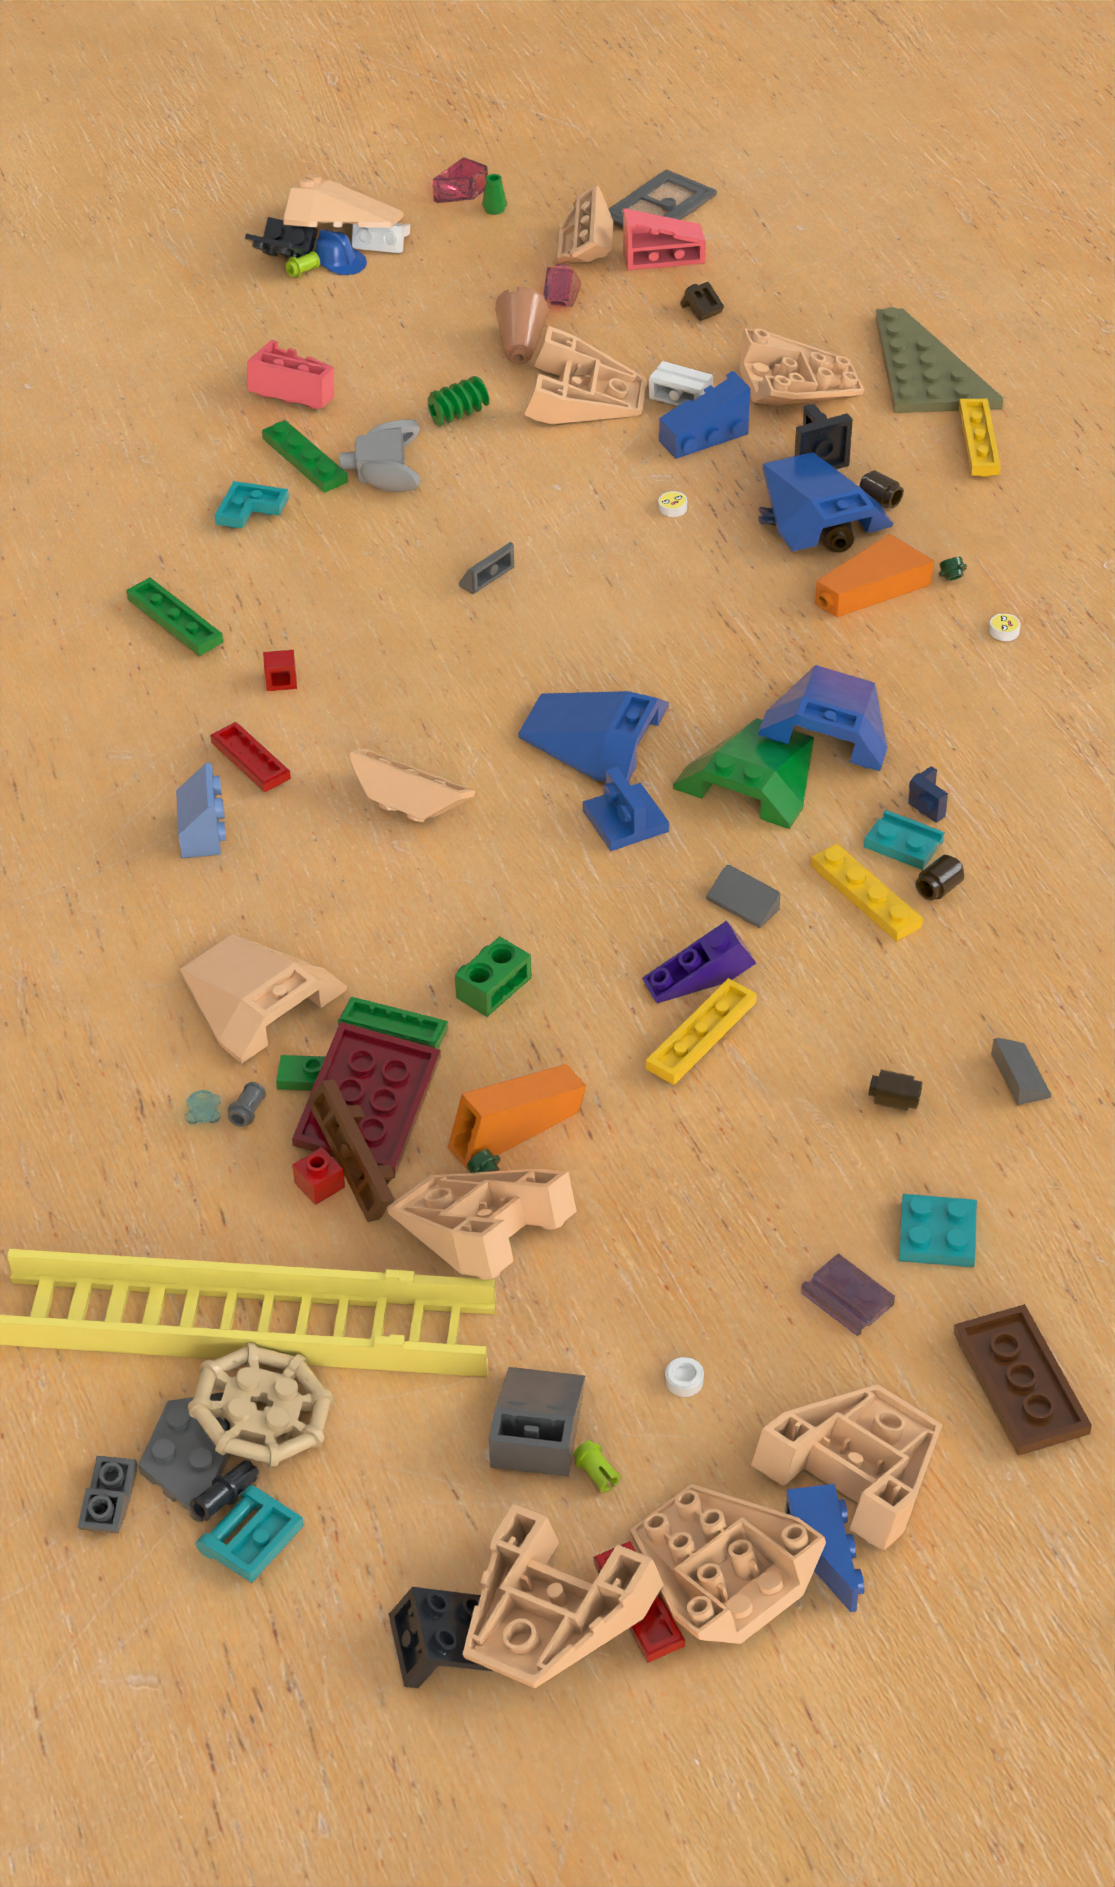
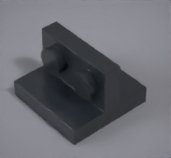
(825, 436)

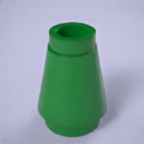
(494, 196)

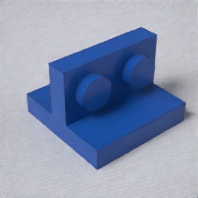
(624, 812)

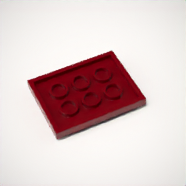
(381, 1076)

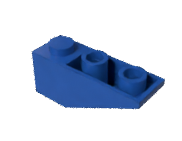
(827, 1515)

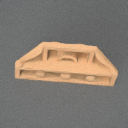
(586, 229)
(406, 787)

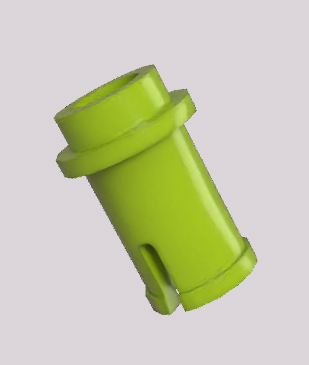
(299, 265)
(591, 1459)

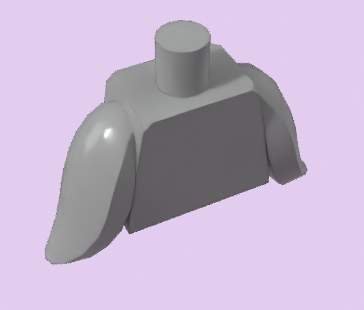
(382, 456)

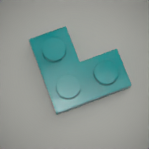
(247, 497)

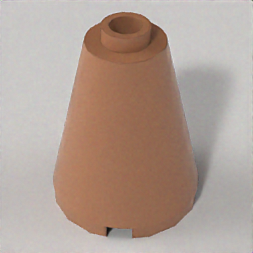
(521, 321)

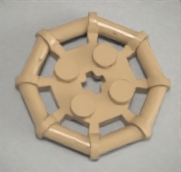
(268, 1387)

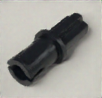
(224, 1490)

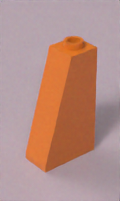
(874, 576)
(514, 1111)

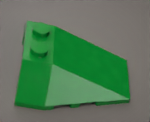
(755, 768)

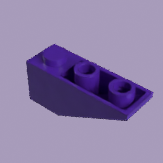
(701, 965)

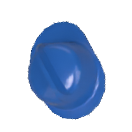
(338, 254)

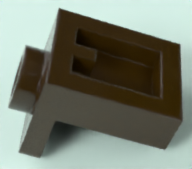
(702, 300)

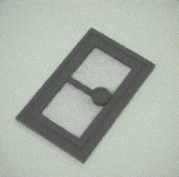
(664, 196)

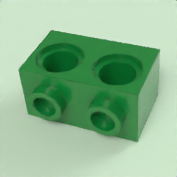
(493, 976)

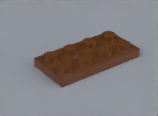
(1022, 1380)

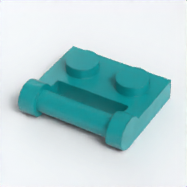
(258, 1540)

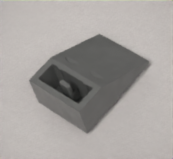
(536, 1421)

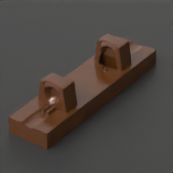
(351, 1151)

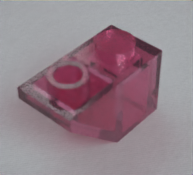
(460, 181)
(561, 285)

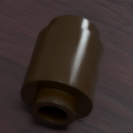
(882, 489)
(839, 537)
(940, 877)
(895, 1090)

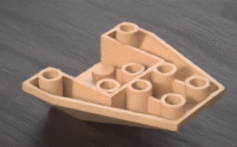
(793, 372)
(248, 987)
(727, 1561)

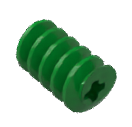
(457, 399)

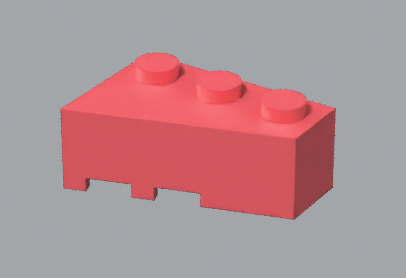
(660, 241)
(290, 377)

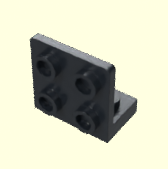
(284, 239)
(431, 1632)

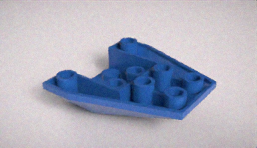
(814, 496)
(832, 706)
(592, 728)

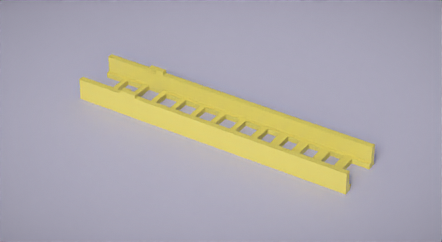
(244, 1281)

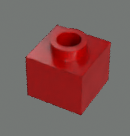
(280, 670)
(318, 1175)

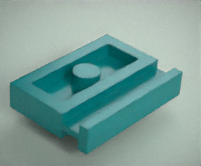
(904, 839)

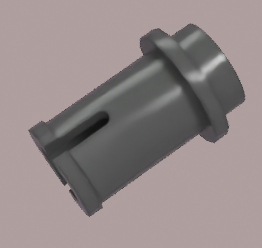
(242, 1111)

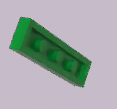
(304, 456)
(174, 616)

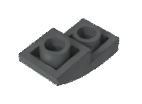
(108, 1495)

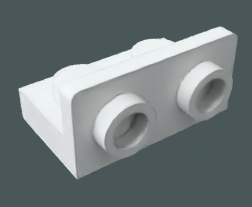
(380, 238)

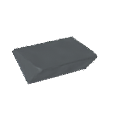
(488, 569)
(744, 896)
(1019, 1071)

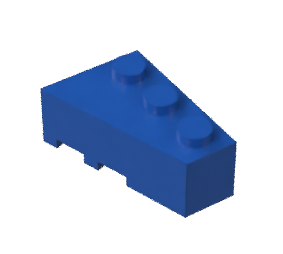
(708, 420)

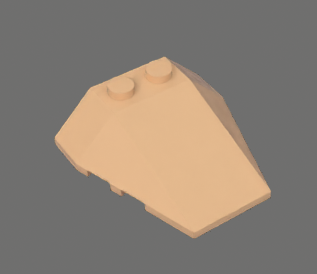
(328, 202)

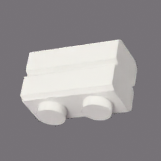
(677, 384)

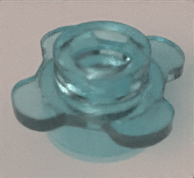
(203, 1107)

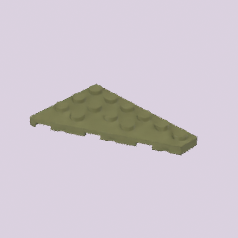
(923, 370)

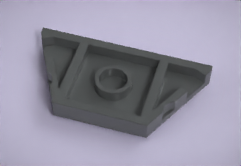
(182, 1454)

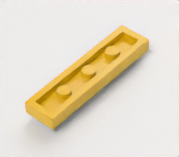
(979, 437)
(866, 892)
(700, 1031)

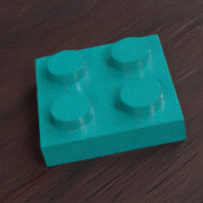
(938, 1230)

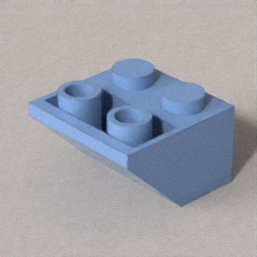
(200, 814)

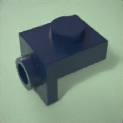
(926, 796)

